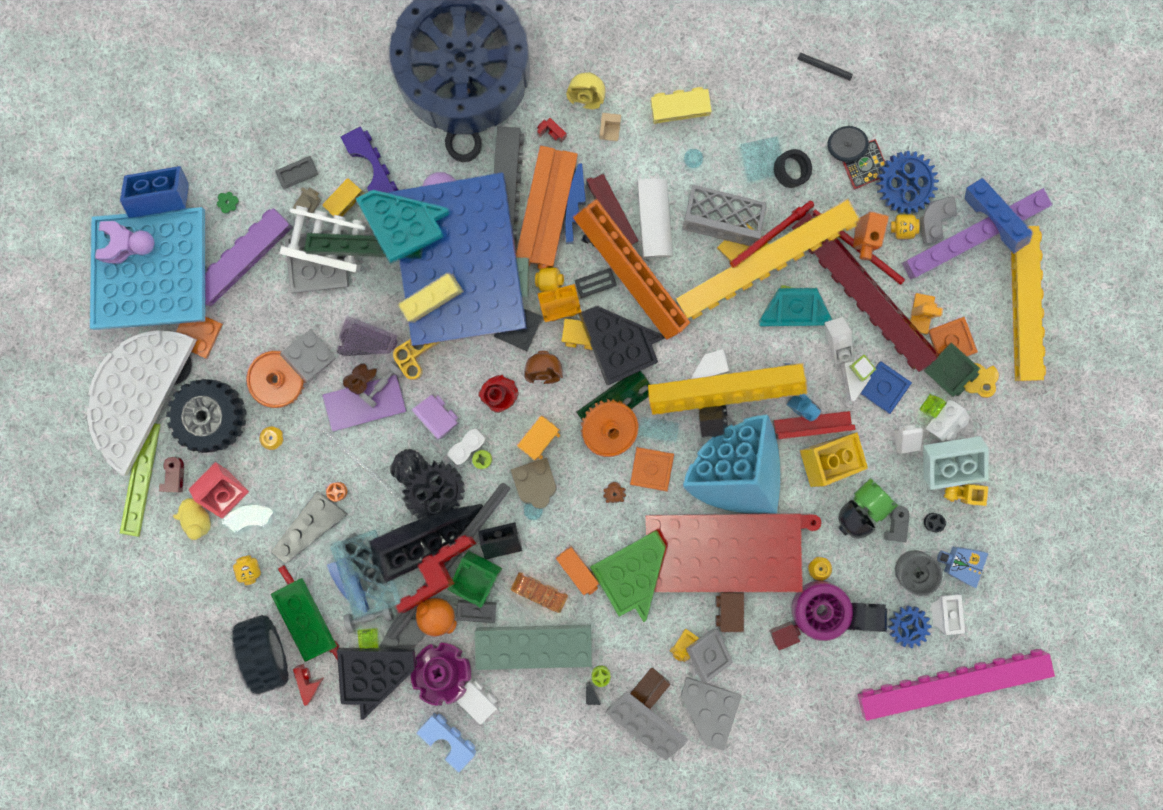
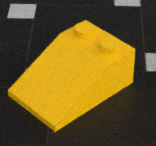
(833, 460)

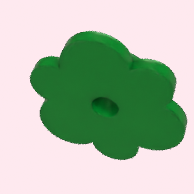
(223, 198)

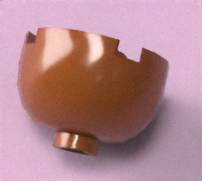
(543, 367)

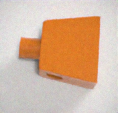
(870, 233)

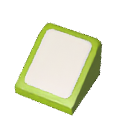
(862, 368)

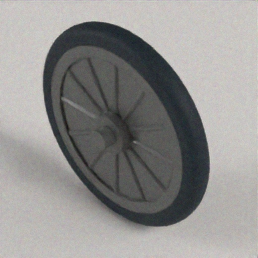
(848, 144)

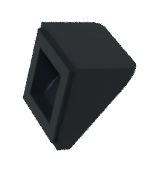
(591, 695)

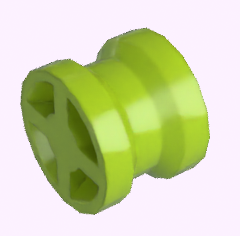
(482, 456)
(601, 680)

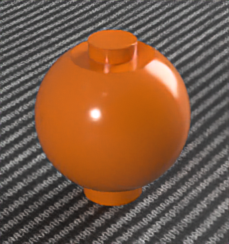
(435, 617)

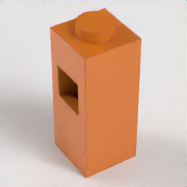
(578, 571)

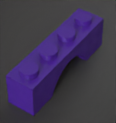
(358, 145)

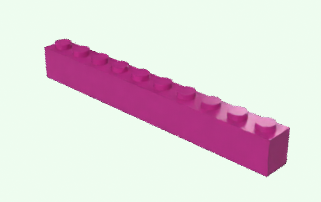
(955, 685)

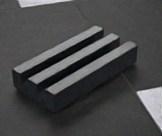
(580, 288)

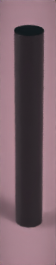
(825, 66)

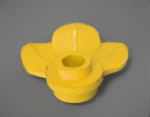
(986, 377)

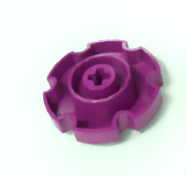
(454, 670)

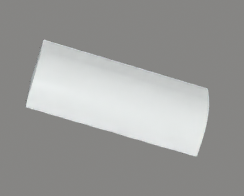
(654, 218)

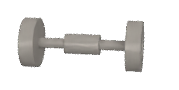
(381, 384)
(350, 623)

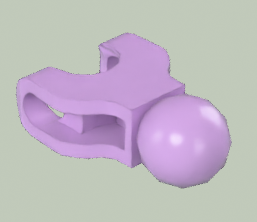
(123, 243)

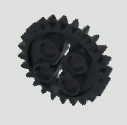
(422, 481)

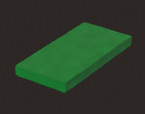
(303, 620)

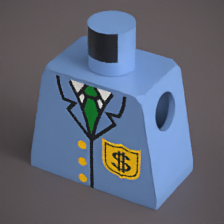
(964, 564)

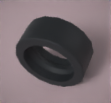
(463, 157)
(804, 163)

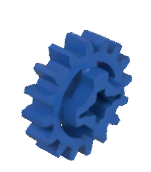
(907, 634)

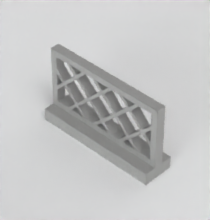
(722, 228)

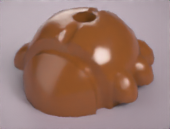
(614, 487)

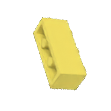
(680, 105)
(430, 298)

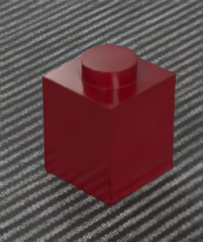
(785, 635)

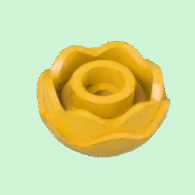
(277, 438)
(814, 566)

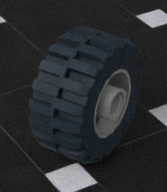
(259, 654)

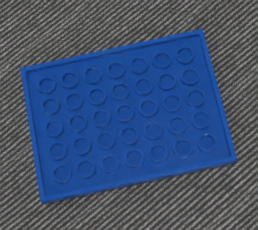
(478, 253)

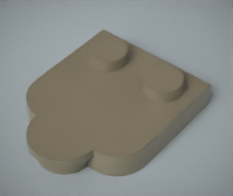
(535, 483)

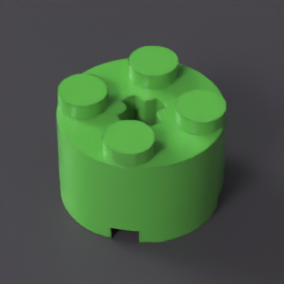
(875, 499)

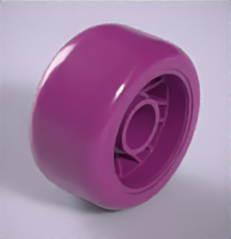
(836, 614)

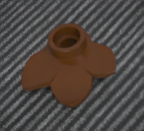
(357, 380)

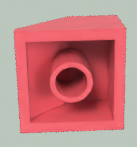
(218, 490)

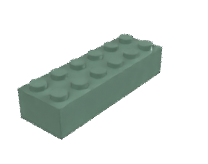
(533, 647)

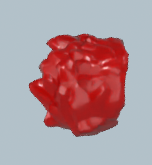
(499, 393)

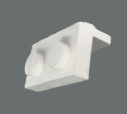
(949, 422)

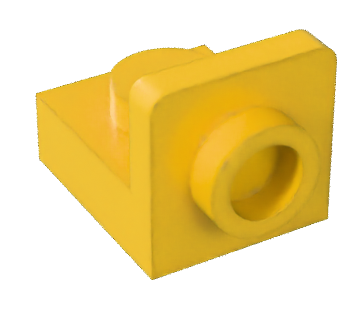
(679, 649)

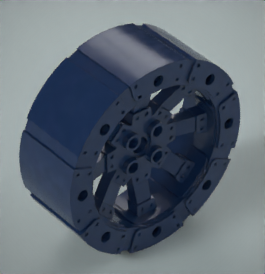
(480, 111)

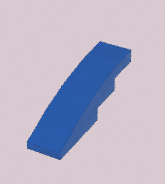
(575, 198)

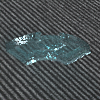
(247, 516)

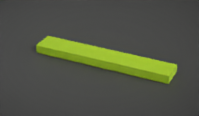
(139, 485)

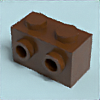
(730, 611)

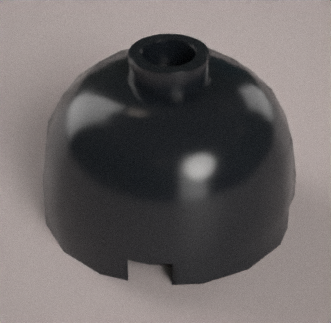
(854, 521)

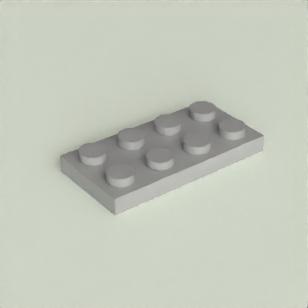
(646, 726)

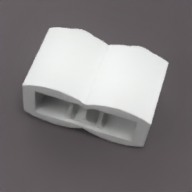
(463, 450)

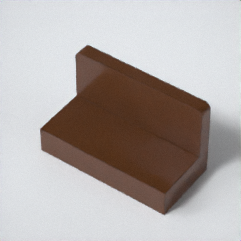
(650, 688)

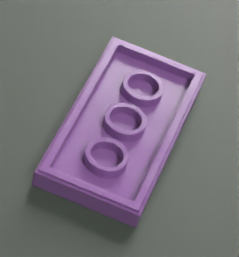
(349, 410)

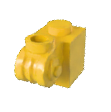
(968, 494)

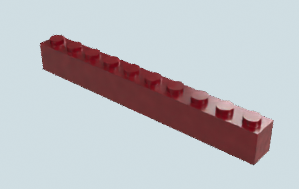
(873, 301)

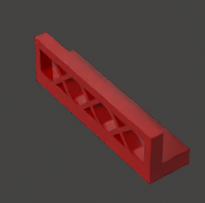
(821, 425)

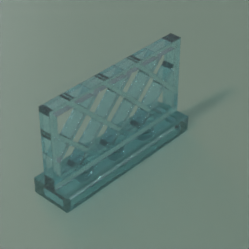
(349, 581)

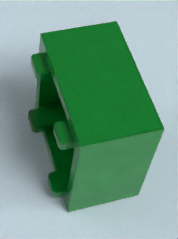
(475, 579)

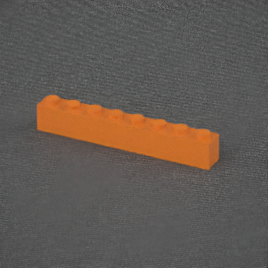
(631, 269)

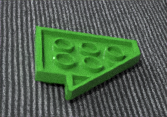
(632, 574)

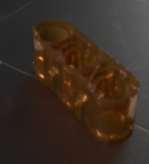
(539, 593)

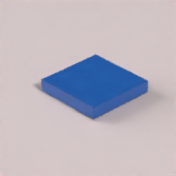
(885, 387)

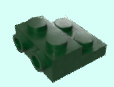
(952, 370)

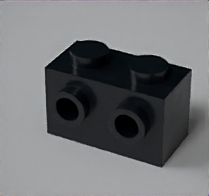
(713, 421)
(500, 540)

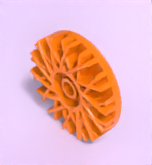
(261, 383)
(609, 428)

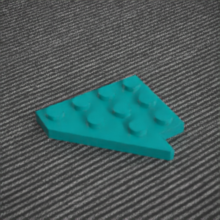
(401, 222)

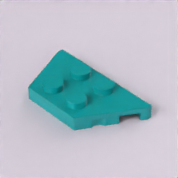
(796, 308)

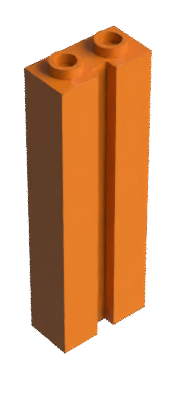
(546, 206)

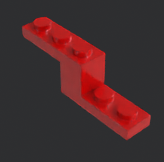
(435, 573)

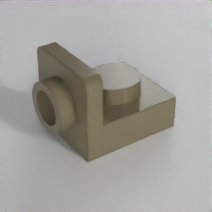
(308, 199)

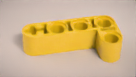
(411, 359)

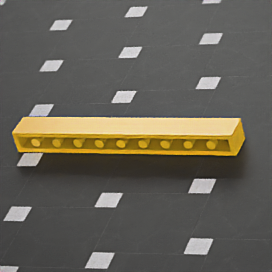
(768, 258)

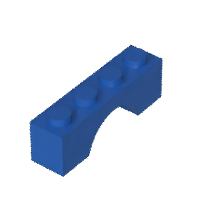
(1012, 229)

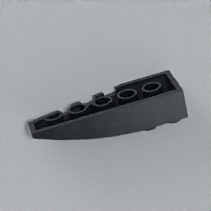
(411, 543)

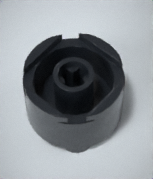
(869, 618)

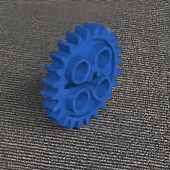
(896, 195)

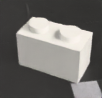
(477, 701)

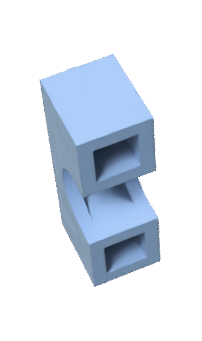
(461, 750)

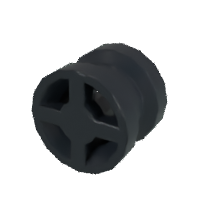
(938, 523)

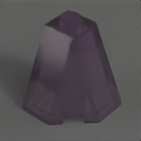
(364, 339)

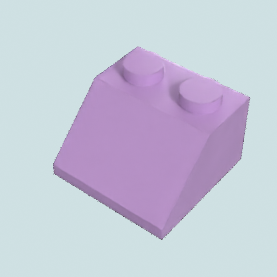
(436, 416)

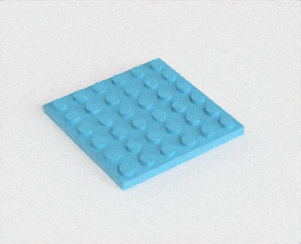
(156, 286)

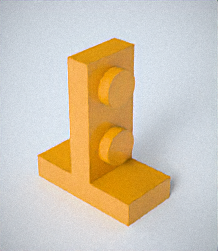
(923, 311)

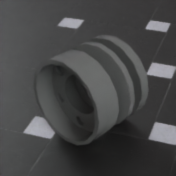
(923, 582)

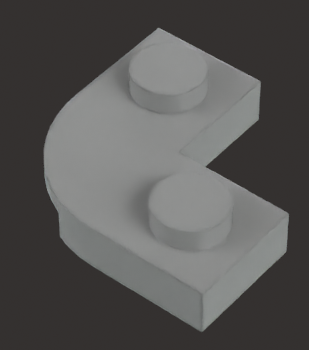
(931, 221)

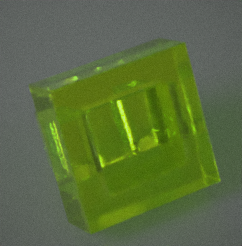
(932, 406)
(368, 638)

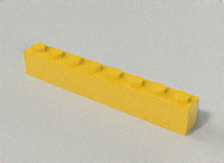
(1028, 310)
(727, 389)

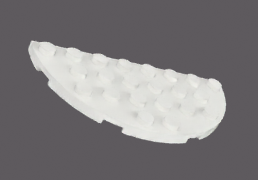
(131, 392)

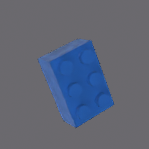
(154, 192)

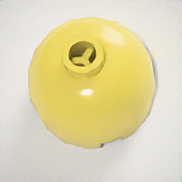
(586, 89)

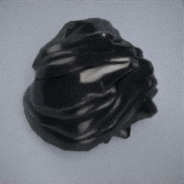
(404, 464)

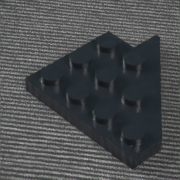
(618, 343)
(371, 674)

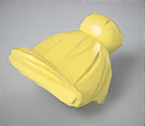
(193, 519)

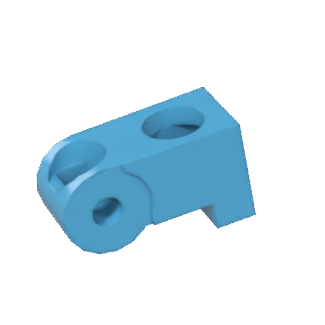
(804, 407)

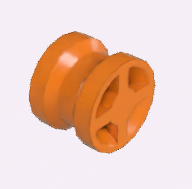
(332, 491)

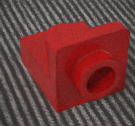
(555, 130)

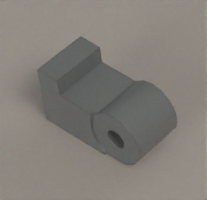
(899, 525)

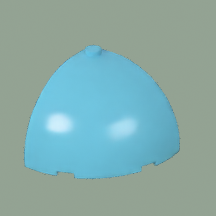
(738, 469)

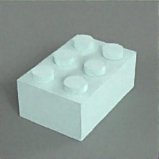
(955, 462)

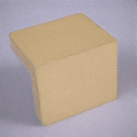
(610, 127)

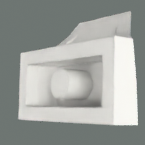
(948, 614)

